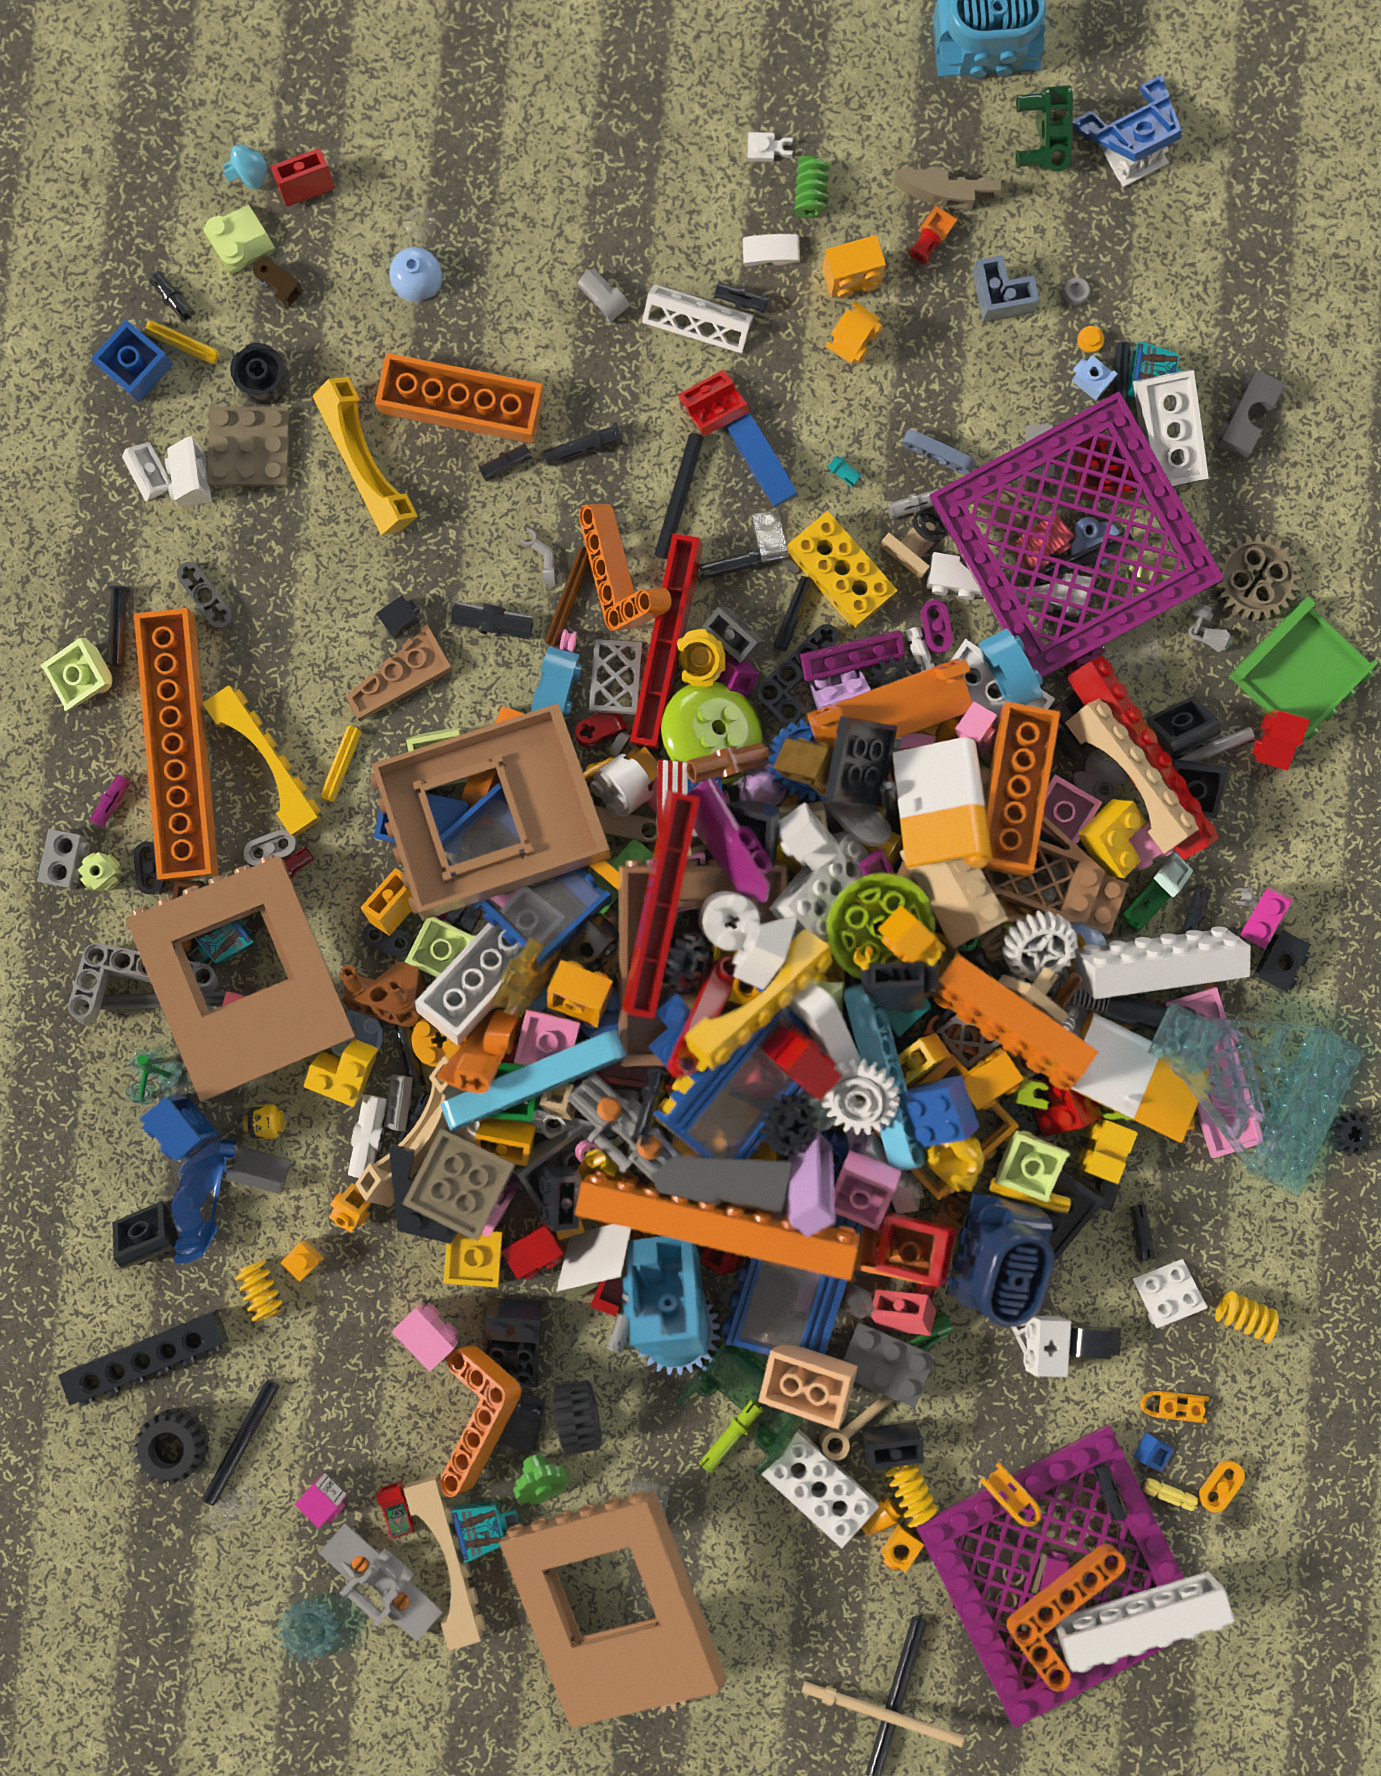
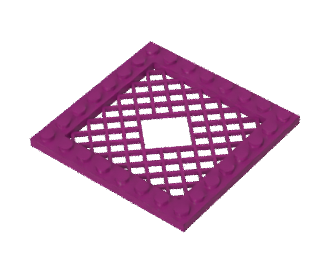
(1150, 479)
(938, 1535)

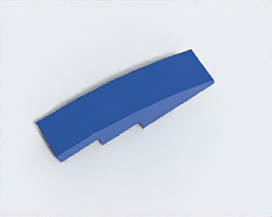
(761, 460)

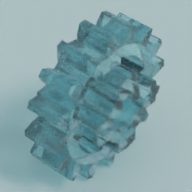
(311, 1640)

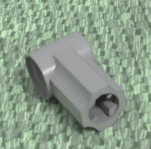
(606, 299)

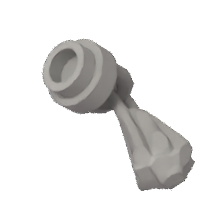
(1217, 639)

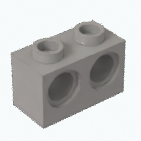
(55, 858)

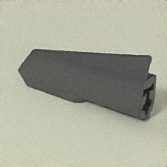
(720, 1180)

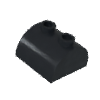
(1184, 727)
(1065, 738)
(1204, 783)
(762, 820)
(143, 1235)

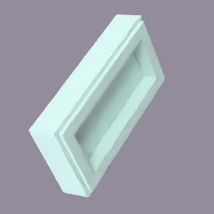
(1173, 874)

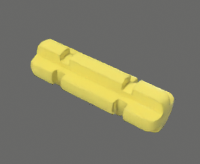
(1170, 1494)

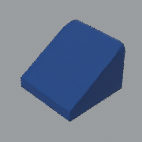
(1154, 1452)

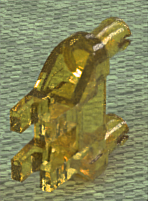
(523, 979)

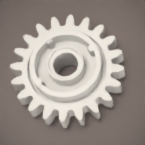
(877, 1090)

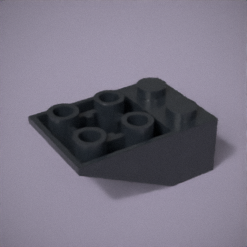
(514, 1337)

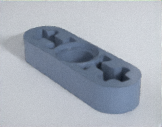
(945, 454)

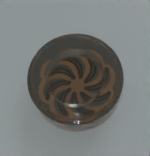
(1236, 1516)

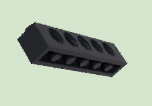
(77, 1382)

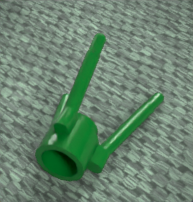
(941, 1328)

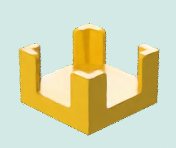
(474, 1261)

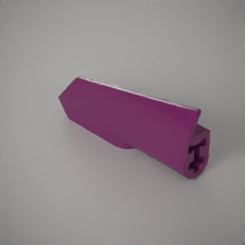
(731, 845)

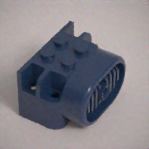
(1003, 1260)

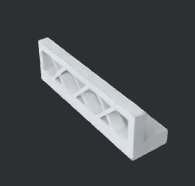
(701, 309)

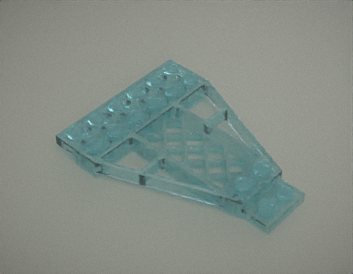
(1307, 1098)

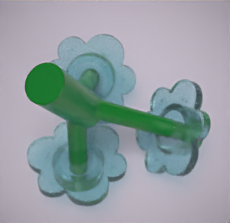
(147, 1065)

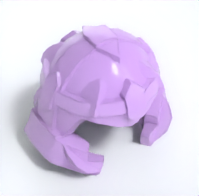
(758, 786)

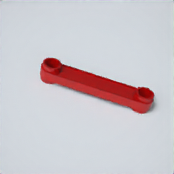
(708, 1005)

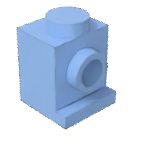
(1093, 385)

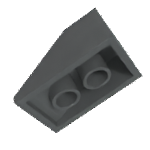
(550, 1153)

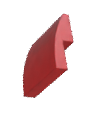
(713, 403)

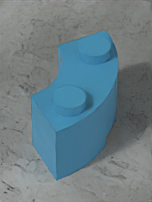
(1011, 668)
(558, 675)

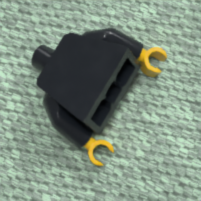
(900, 984)

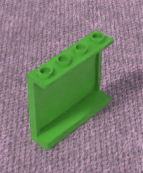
(1303, 668)

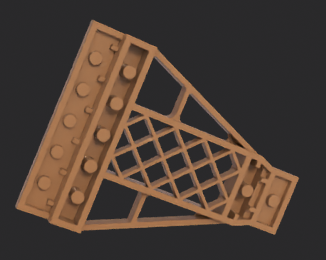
(1090, 897)

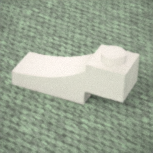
(908, 1191)

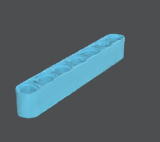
(878, 1046)
(534, 1080)

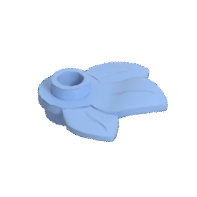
(1085, 541)

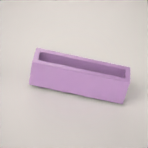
(812, 1186)

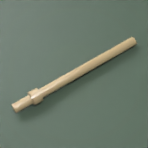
(830, 1695)

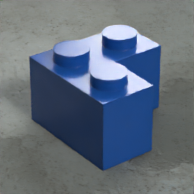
(674, 1014)

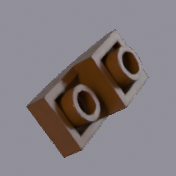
(953, 1210)

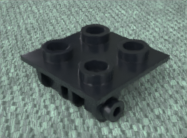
(523, 1423)

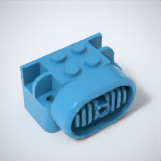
(988, 36)
(666, 1300)

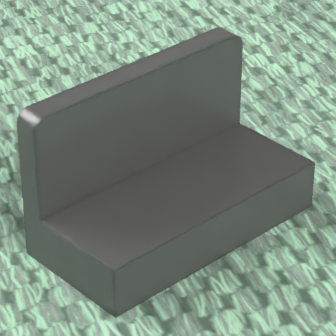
(259, 1170)

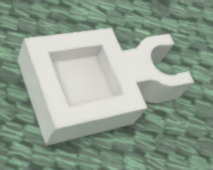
(763, 147)

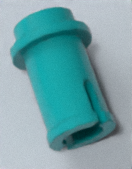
(844, 470)

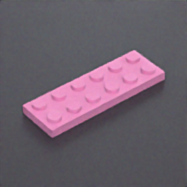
(1209, 1004)

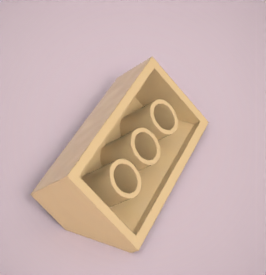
(959, 899)

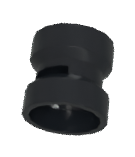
(467, 919)

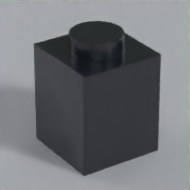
(399, 616)

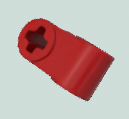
(604, 727)

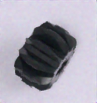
(1343, 1128)

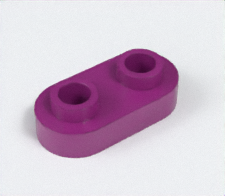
(936, 627)

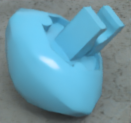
(248, 165)

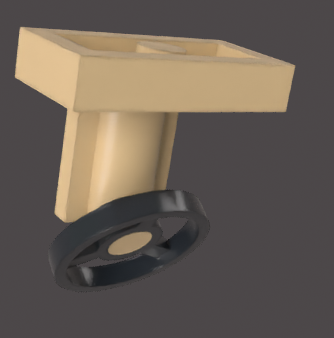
(916, 543)

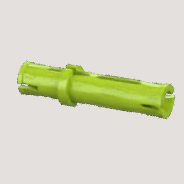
(738, 1427)

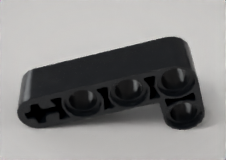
(794, 664)

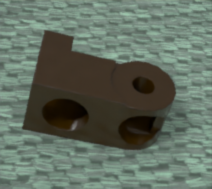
(274, 277)

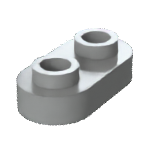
(270, 845)

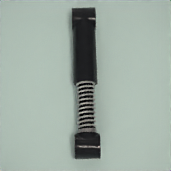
(1118, 1008)

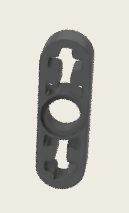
(199, 576)

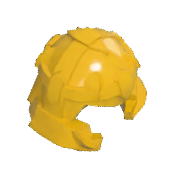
(701, 648)
(957, 1163)

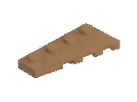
(406, 672)

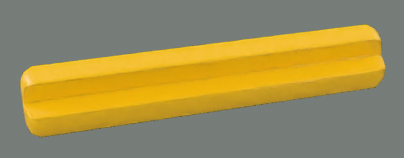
(182, 342)
(340, 764)
(1056, 1202)

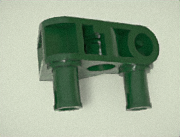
(1054, 132)

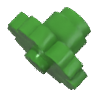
(540, 1481)

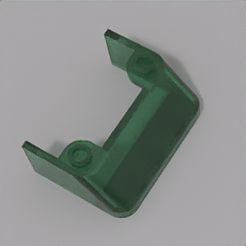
(740, 1377)

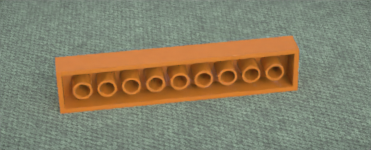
(176, 745)
(716, 1225)

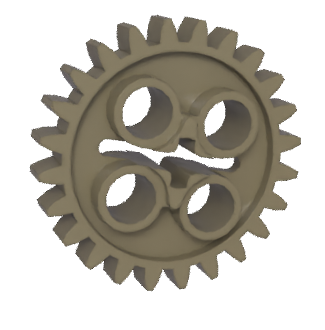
(1276, 590)

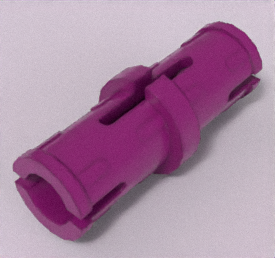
(110, 800)

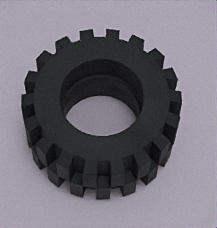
(577, 1417)
(150, 1456)

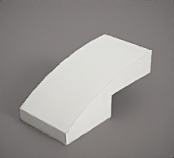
(771, 248)

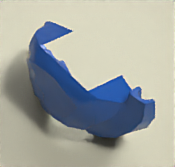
(200, 1176)

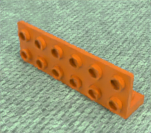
(906, 703)

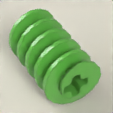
(811, 186)

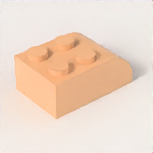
(808, 1384)

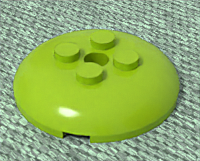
(693, 712)
(861, 906)

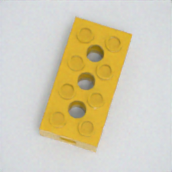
(847, 554)

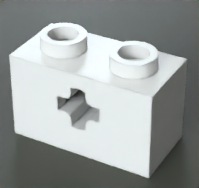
(1047, 1346)

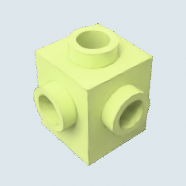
(108, 875)

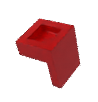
(608, 1296)

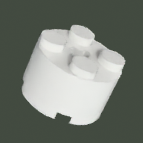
(621, 786)
(714, 914)

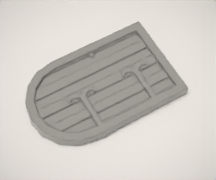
(860, 821)

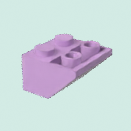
(837, 688)

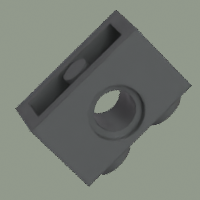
(733, 634)

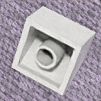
(188, 473)
(764, 952)

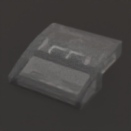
(1135, 652)

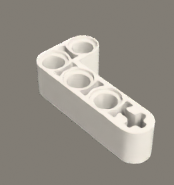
(825, 1024)

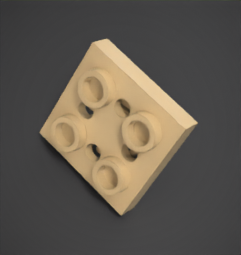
(1036, 993)

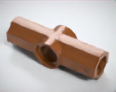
(727, 762)

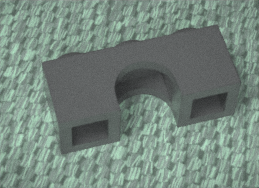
(1239, 433)

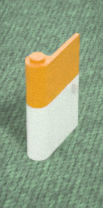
(942, 804)
(1134, 1080)

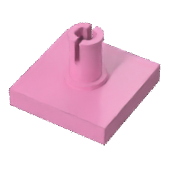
(544, 1036)

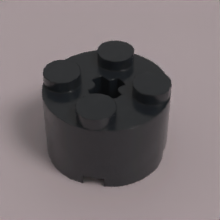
(247, 374)

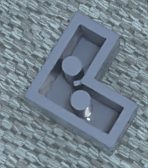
(1000, 296)

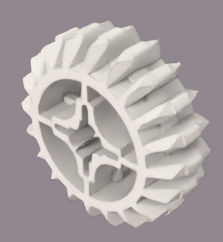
(1035, 939)

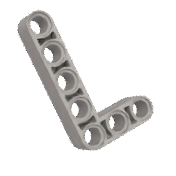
(110, 967)

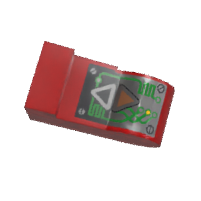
(395, 1509)

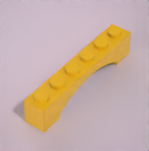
(339, 408)
(296, 811)
(718, 1038)

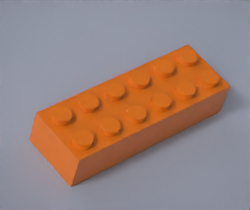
(459, 398)
(1019, 786)
(1014, 1024)

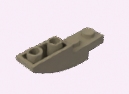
(936, 188)

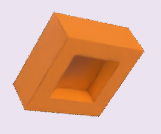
(940, 222)

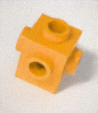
(350, 1209)

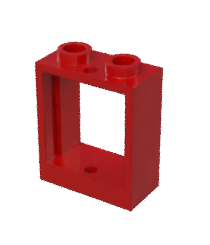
(941, 1256)

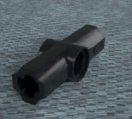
(492, 620)

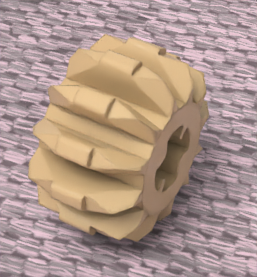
(991, 943)

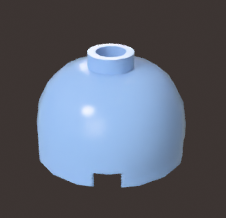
(415, 274)

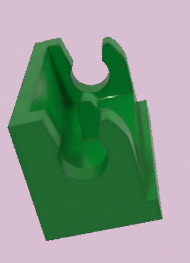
(1144, 905)

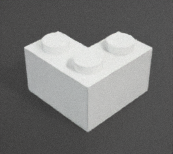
(807, 838)

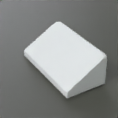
(146, 470)

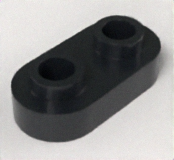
(146, 869)
(388, 943)

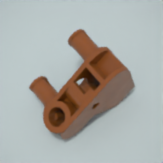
(388, 997)

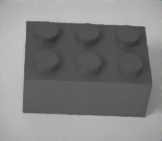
(889, 1364)

